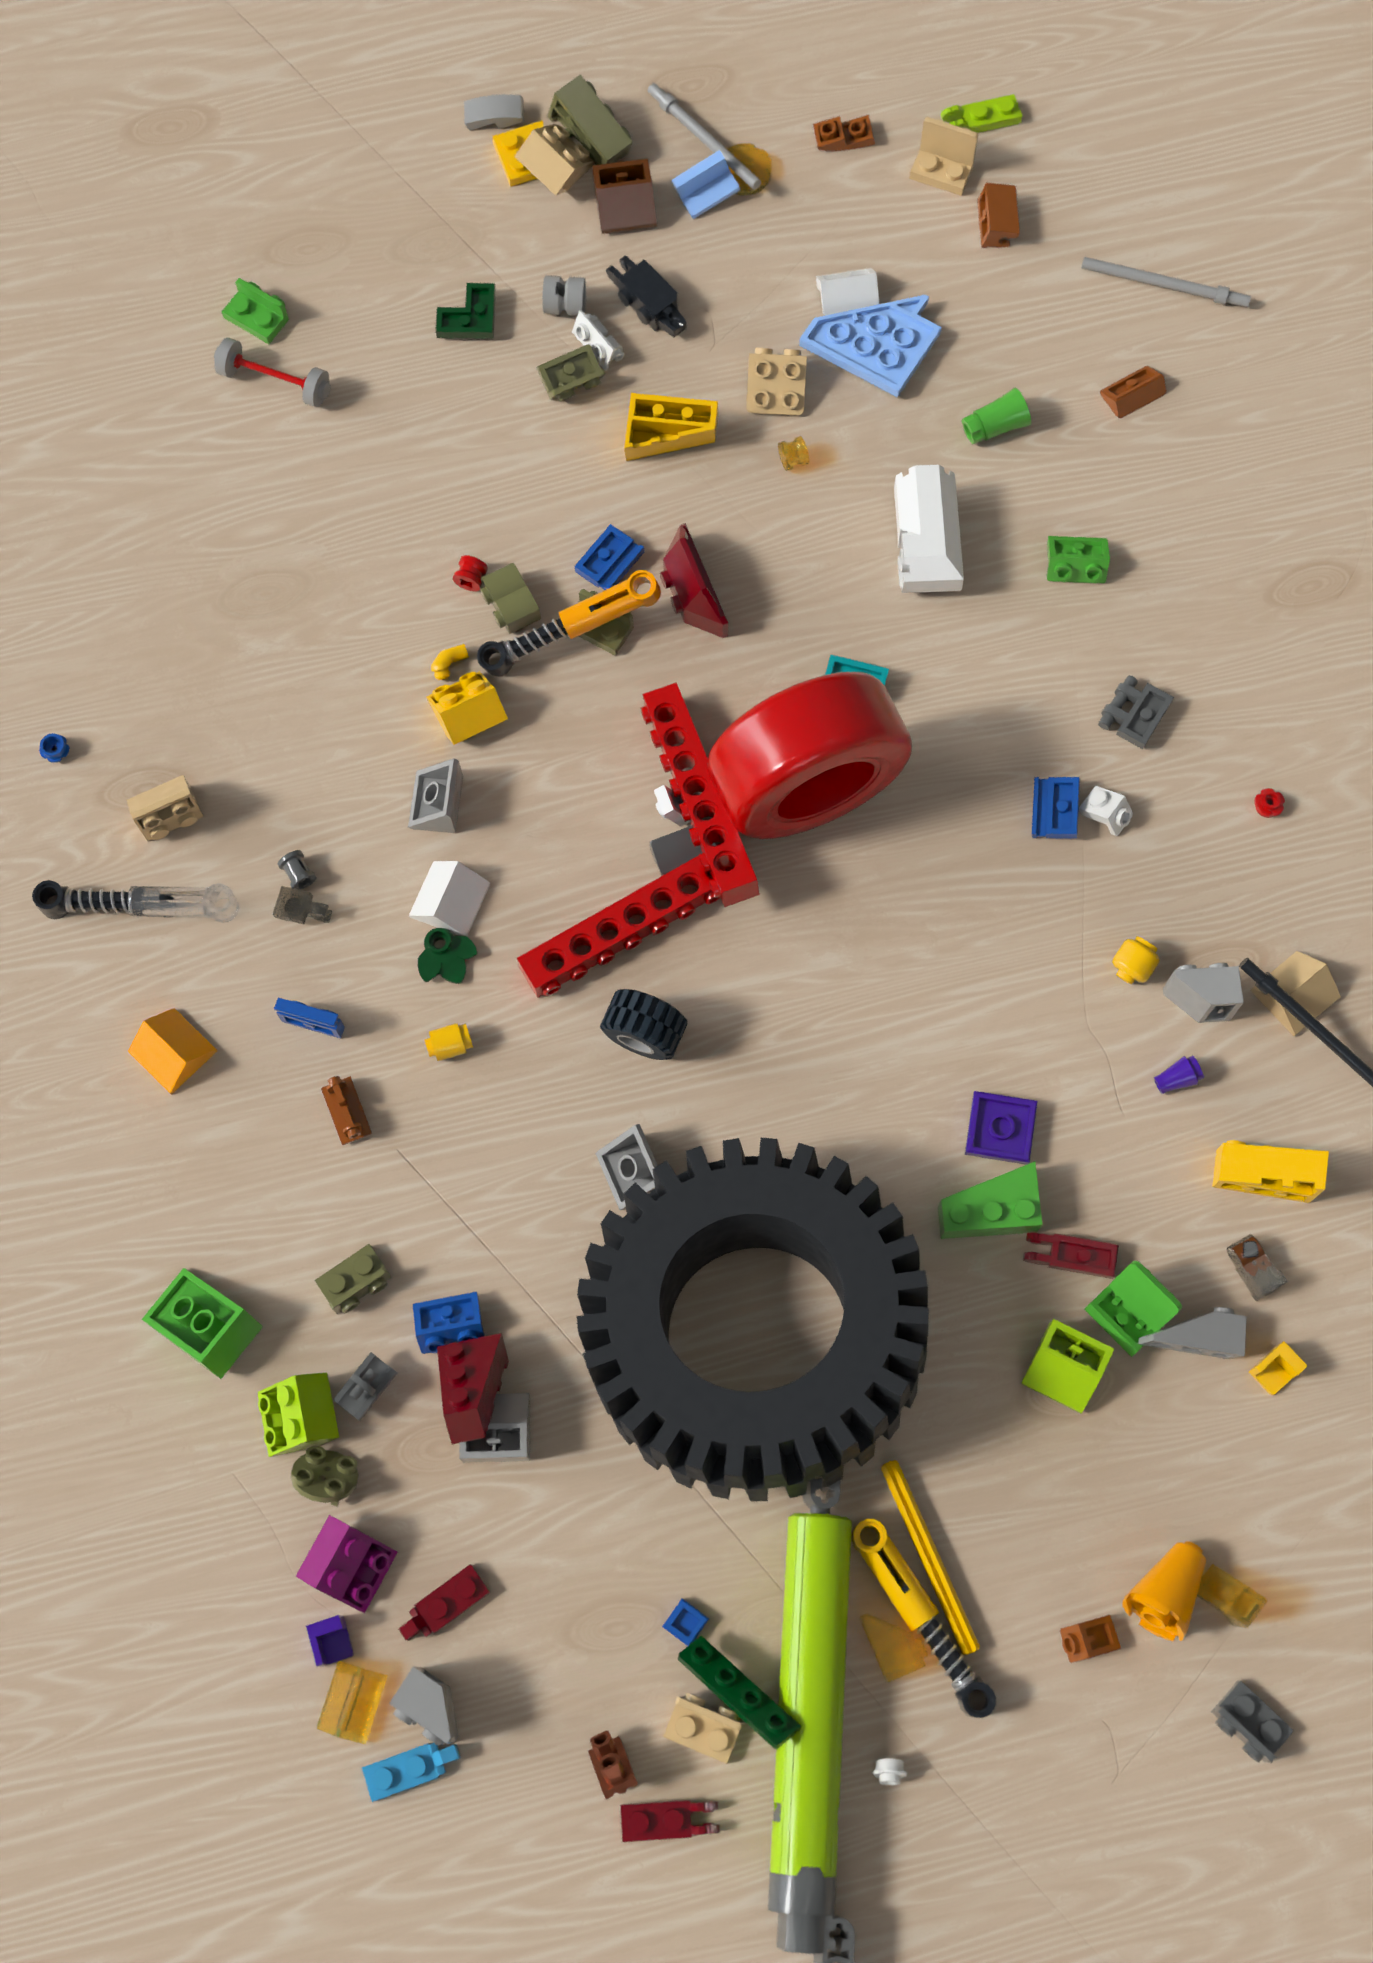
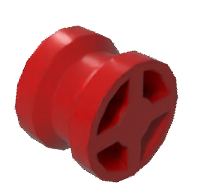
(470, 573)

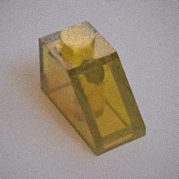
(893, 1647)

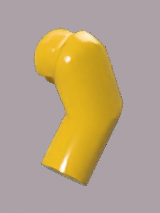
(445, 658)

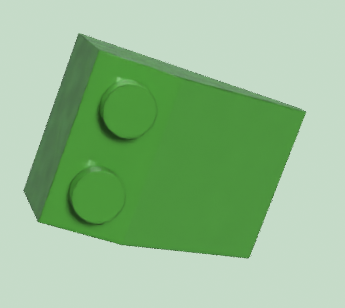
(202, 1323)

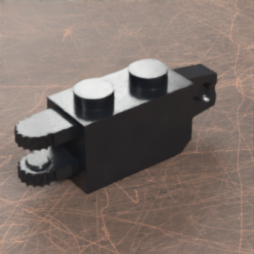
(648, 295)

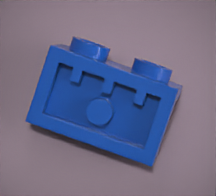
(447, 1321)

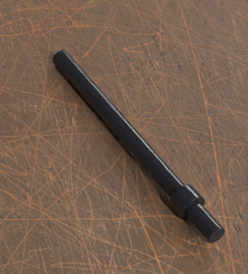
(1269, 984)

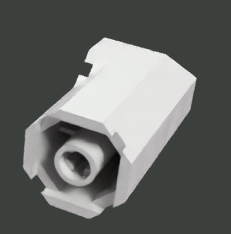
(928, 530)

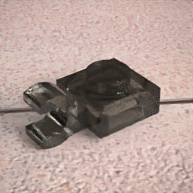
(296, 905)

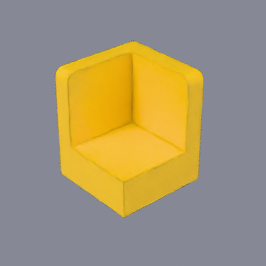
(1278, 1368)

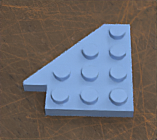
(876, 341)

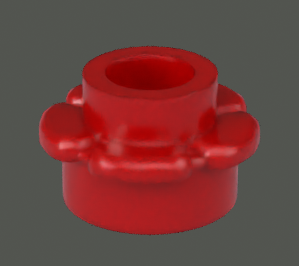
(1265, 809)

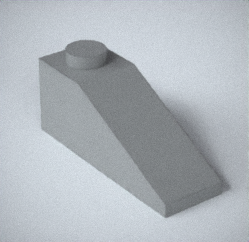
(1211, 1334)

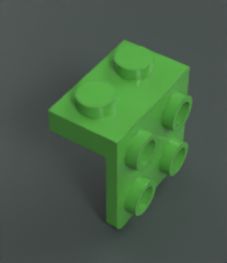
(1133, 1307)

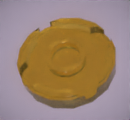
(756, 161)

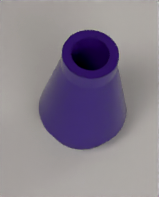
(1181, 1074)

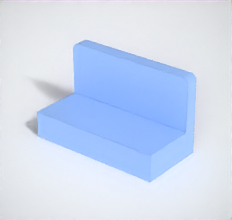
(705, 184)

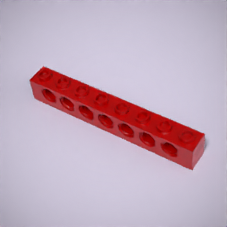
(731, 885)
(615, 917)

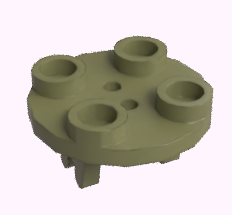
(324, 1475)

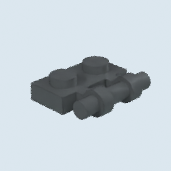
(1144, 715)

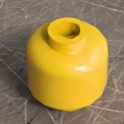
(1136, 960)

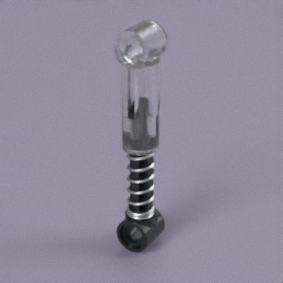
(139, 901)

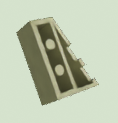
(590, 121)

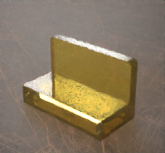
(351, 1702)

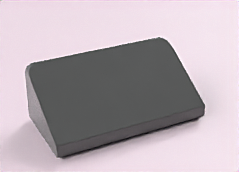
(674, 850)

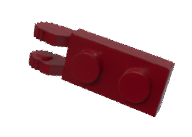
(1074, 1254)
(664, 1820)

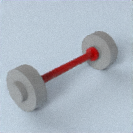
(229, 358)

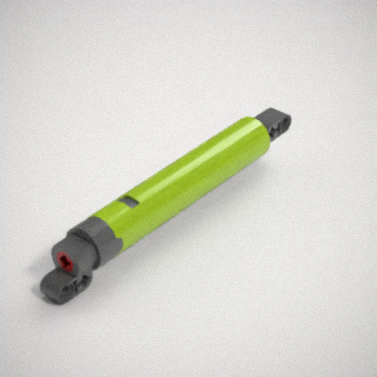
(810, 1761)

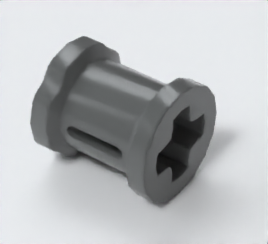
(297, 870)

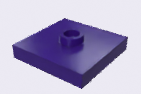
(1001, 1127)

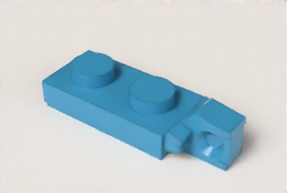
(407, 1769)

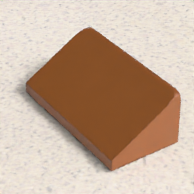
(1134, 391)

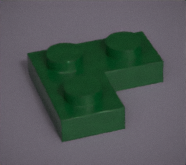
(474, 319)

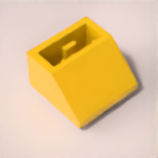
(467, 707)

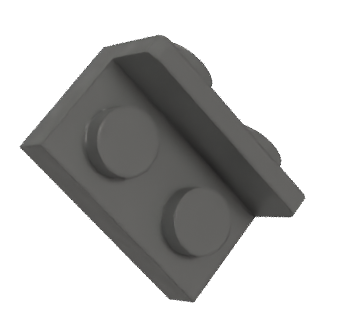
(1252, 1722)

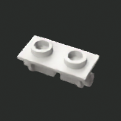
(590, 330)

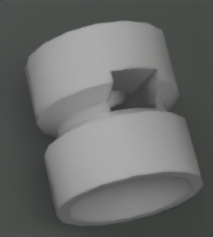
(573, 291)

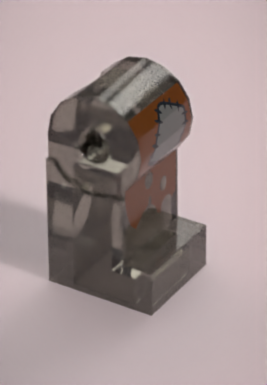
(1255, 1267)

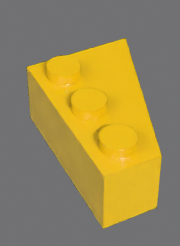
(668, 424)
(1271, 1171)

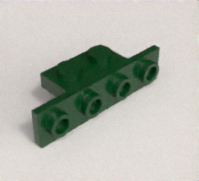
(738, 1692)

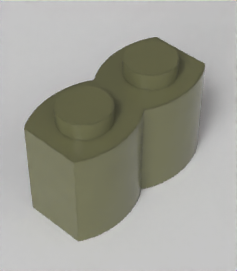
(511, 599)

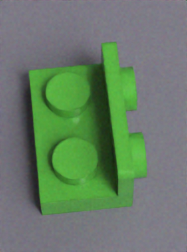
(256, 311)
(1077, 559)

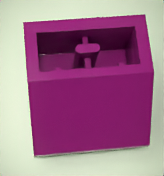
(346, 1564)

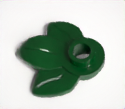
(448, 960)

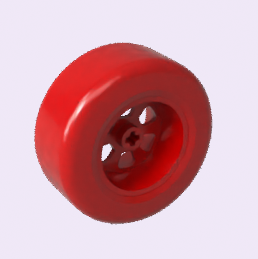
(809, 755)

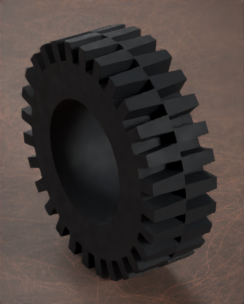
(775, 1433)

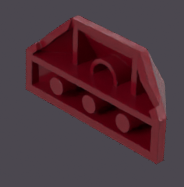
(691, 586)

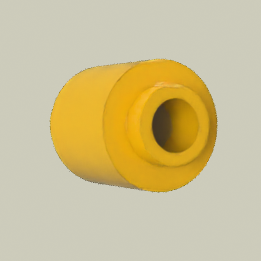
(448, 1041)

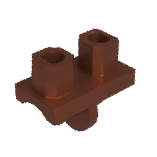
(611, 1764)

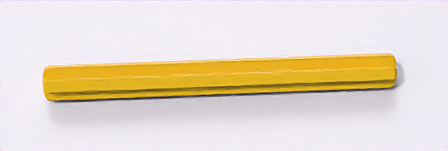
(930, 1557)

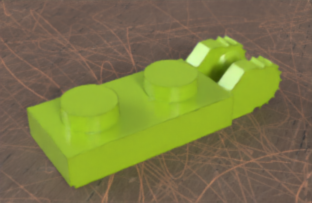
(984, 114)

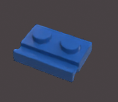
(609, 558)
(1056, 807)
(309, 1017)

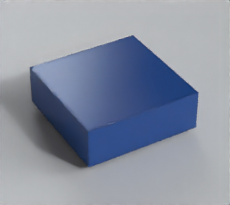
(685, 1622)

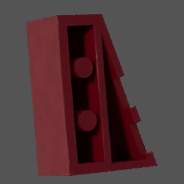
(469, 1382)

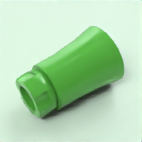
(997, 417)

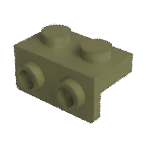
(570, 372)

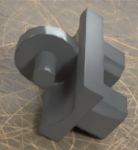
(365, 1386)

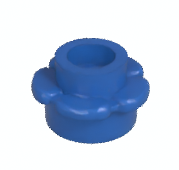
(50, 741)

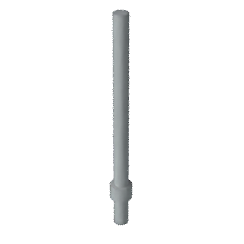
(671, 106)
(1220, 295)

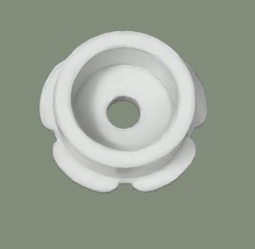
(889, 1771)

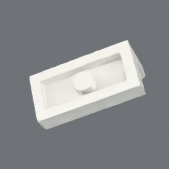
(848, 290)

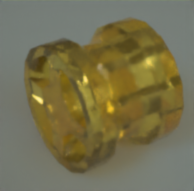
(793, 453)

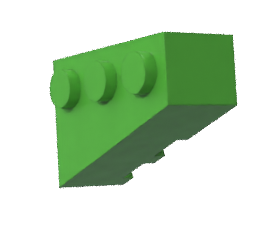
(994, 1207)

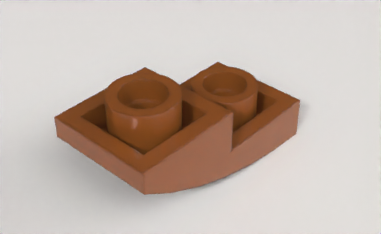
(840, 136)

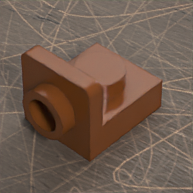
(1090, 1639)

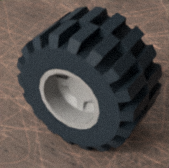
(643, 1024)

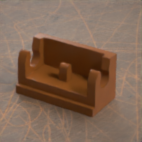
(998, 215)

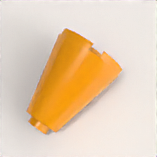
(1168, 1592)

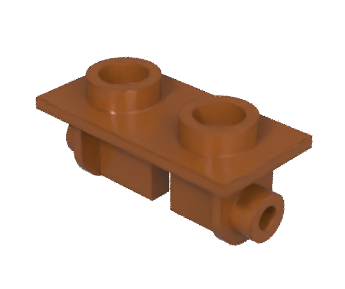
(346, 1109)

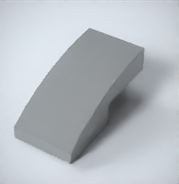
(498, 109)

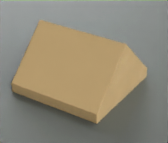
(1306, 982)

